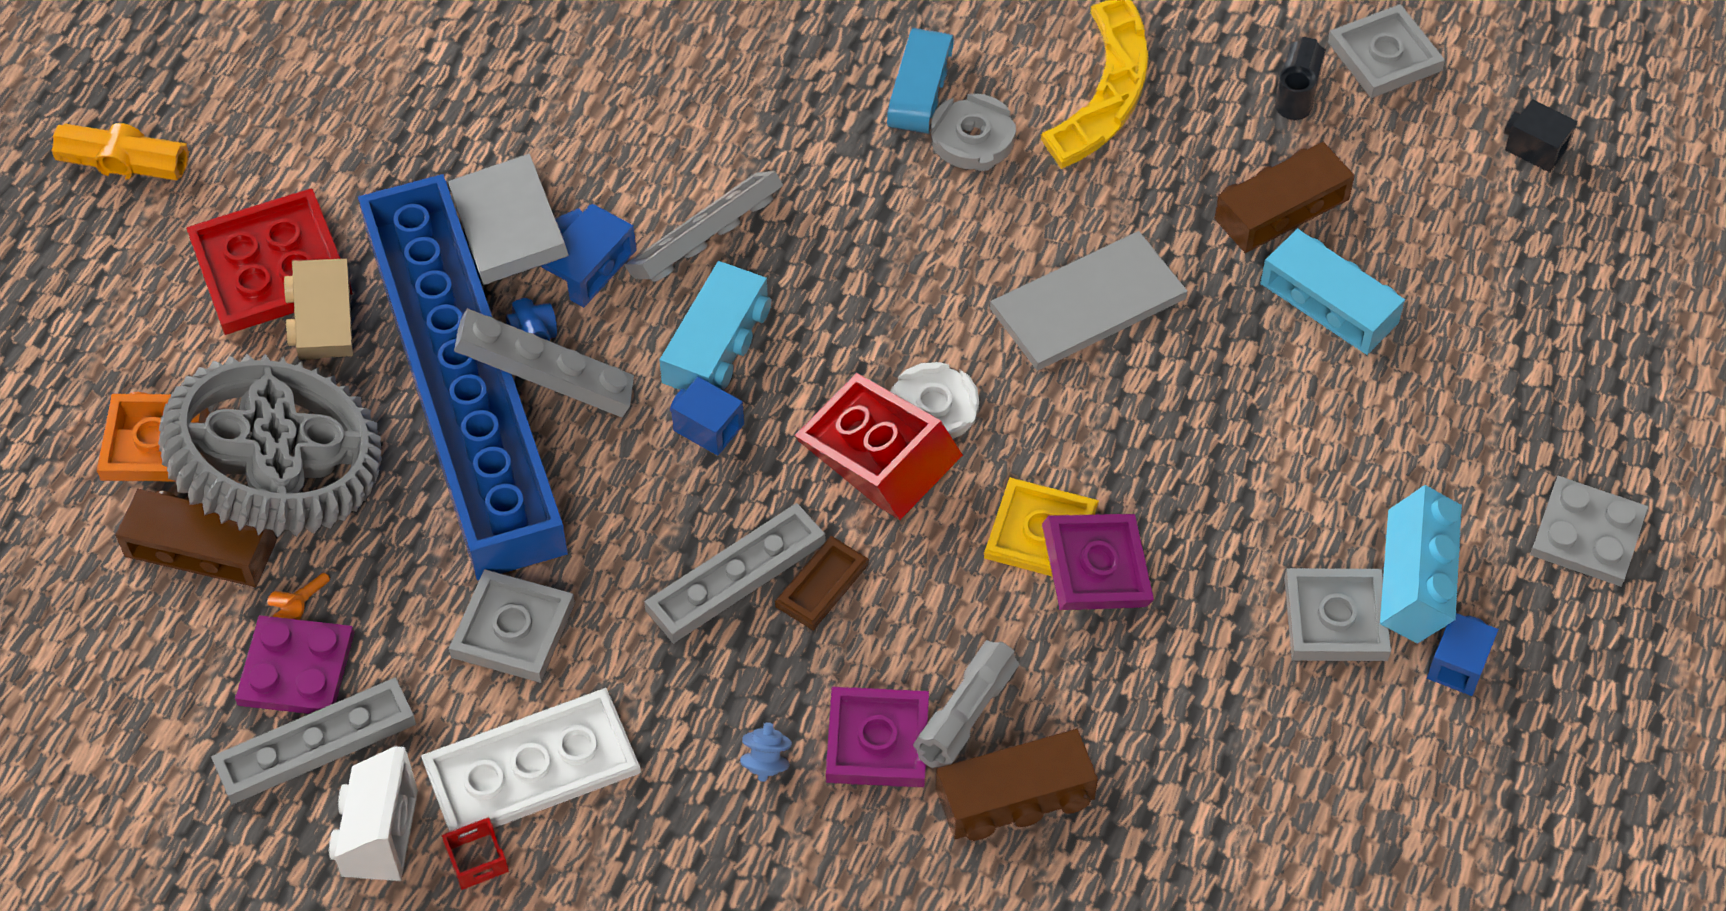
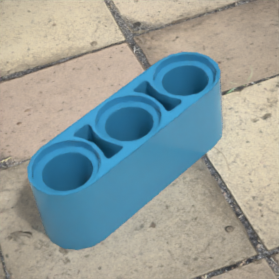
(919, 79)

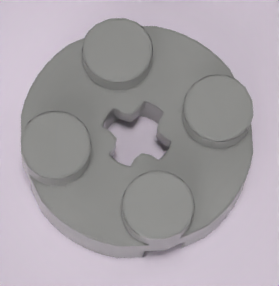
(971, 151)

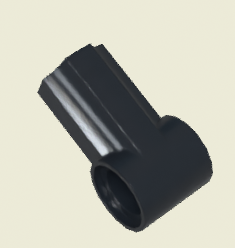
(1299, 79)

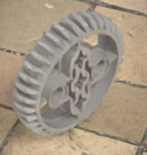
(332, 436)

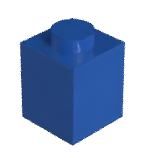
(707, 415)
(1462, 653)

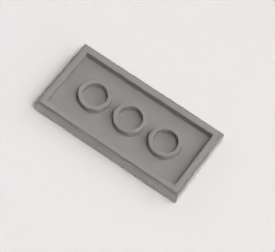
(507, 219)
(1088, 300)

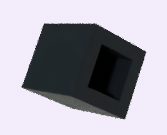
(1539, 135)

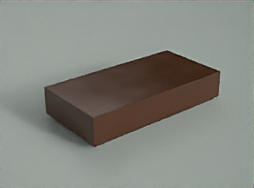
(821, 583)

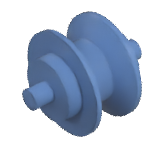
(765, 752)

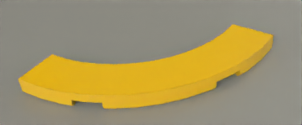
(1116, 92)

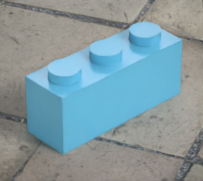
(1332, 291)
(716, 328)
(1421, 564)

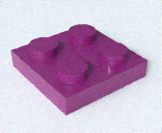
(1097, 561)
(294, 665)
(875, 736)

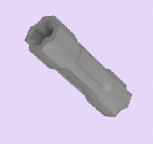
(951, 726)

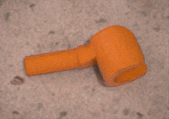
(293, 604)

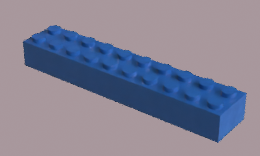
(467, 404)

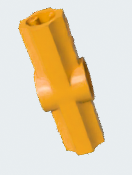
(120, 151)

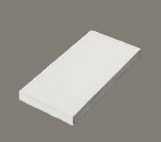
(531, 763)

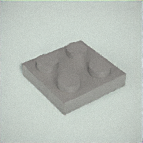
(1386, 51)
(1589, 531)
(1336, 615)
(512, 626)

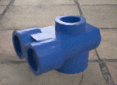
(533, 318)

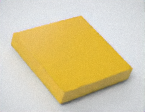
(1018, 529)

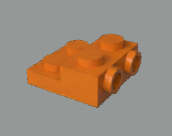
(132, 438)

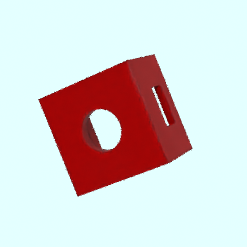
(451, 841)

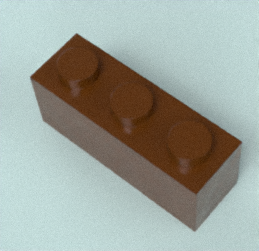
(1283, 196)
(179, 536)
(1016, 785)

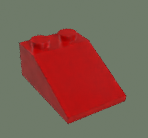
(880, 444)

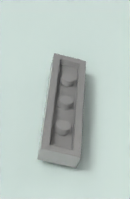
(716, 218)
(544, 363)
(734, 573)
(313, 740)

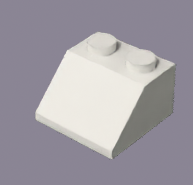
(375, 817)

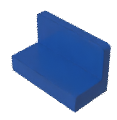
(596, 250)

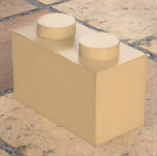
(321, 309)

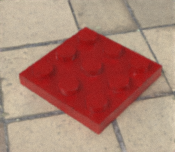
(251, 253)

